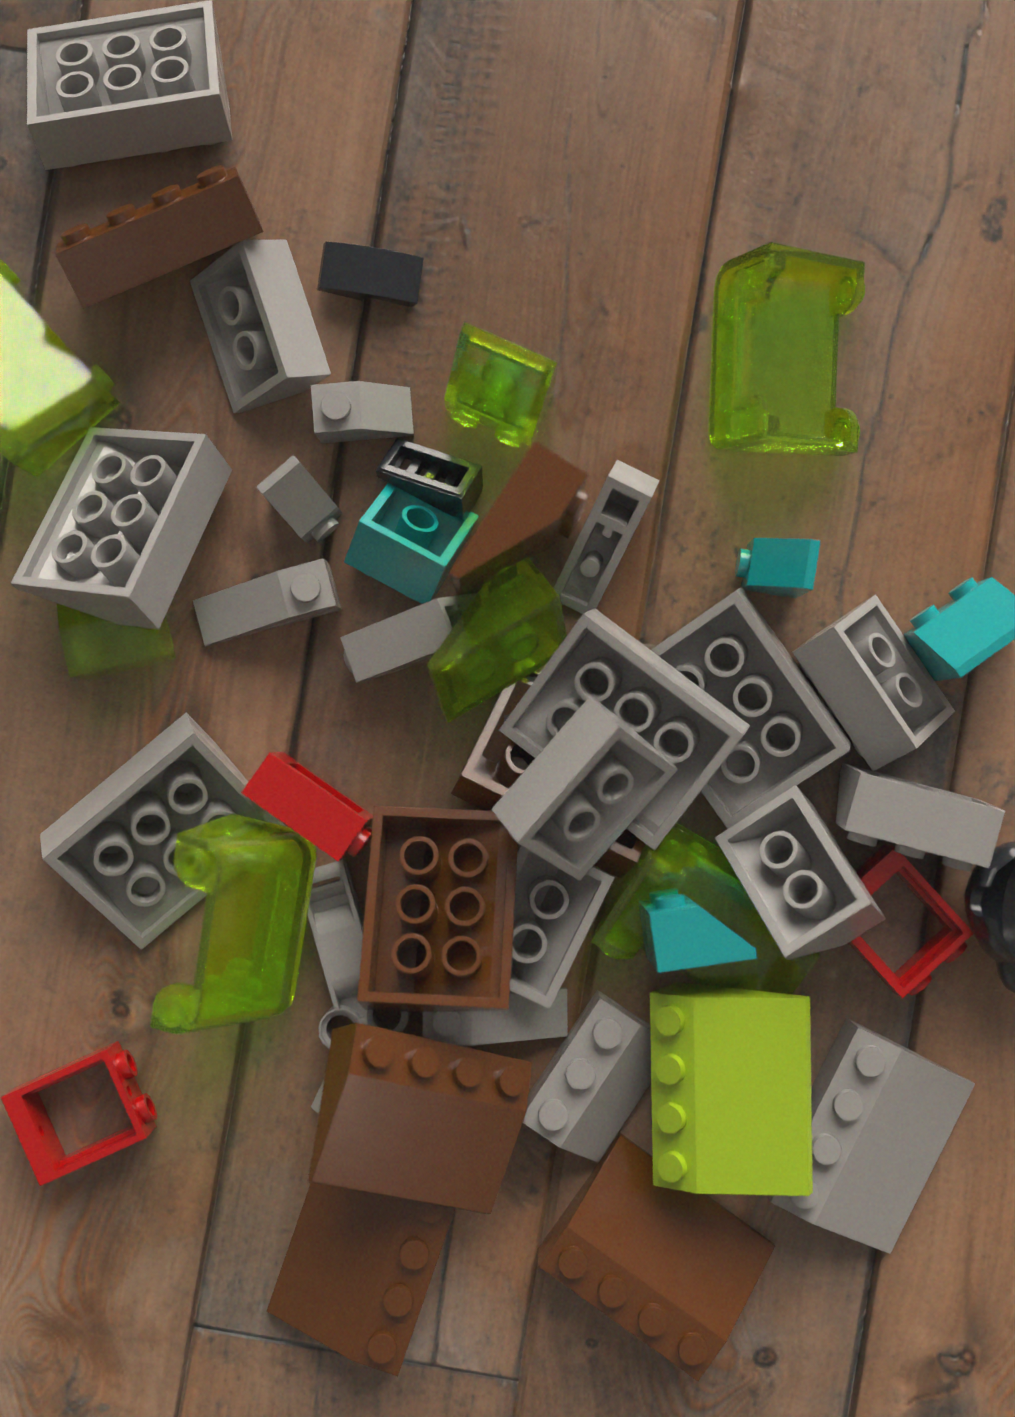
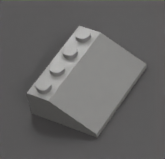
(126, 85)
(125, 524)
(751, 673)
(644, 693)
(125, 831)
(875, 1135)

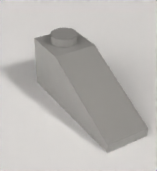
(605, 537)
(268, 602)
(521, 1022)

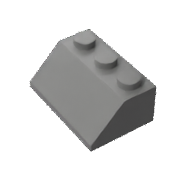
(259, 324)
(874, 683)
(583, 789)
(917, 818)
(798, 876)
(550, 923)
(592, 1079)

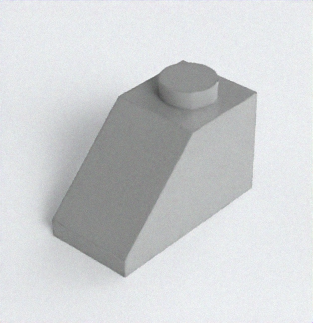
(361, 411)
(300, 501)

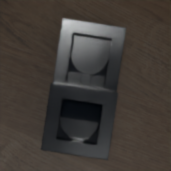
(371, 273)

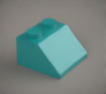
(408, 543)
(965, 629)
(685, 935)

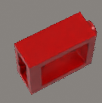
(310, 806)
(944, 946)
(39, 1135)

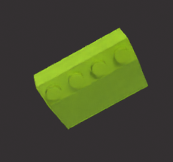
(731, 1091)

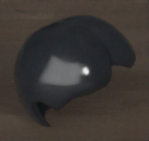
(991, 910)

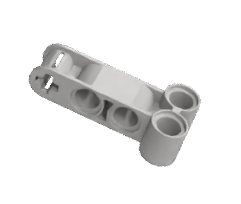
(338, 935)

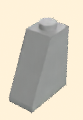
(403, 638)

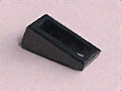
(443, 496)

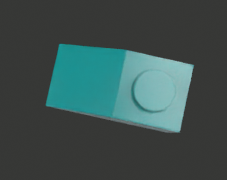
(778, 566)

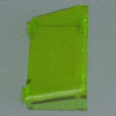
(780, 352)
(44, 388)
(707, 878)
(251, 927)

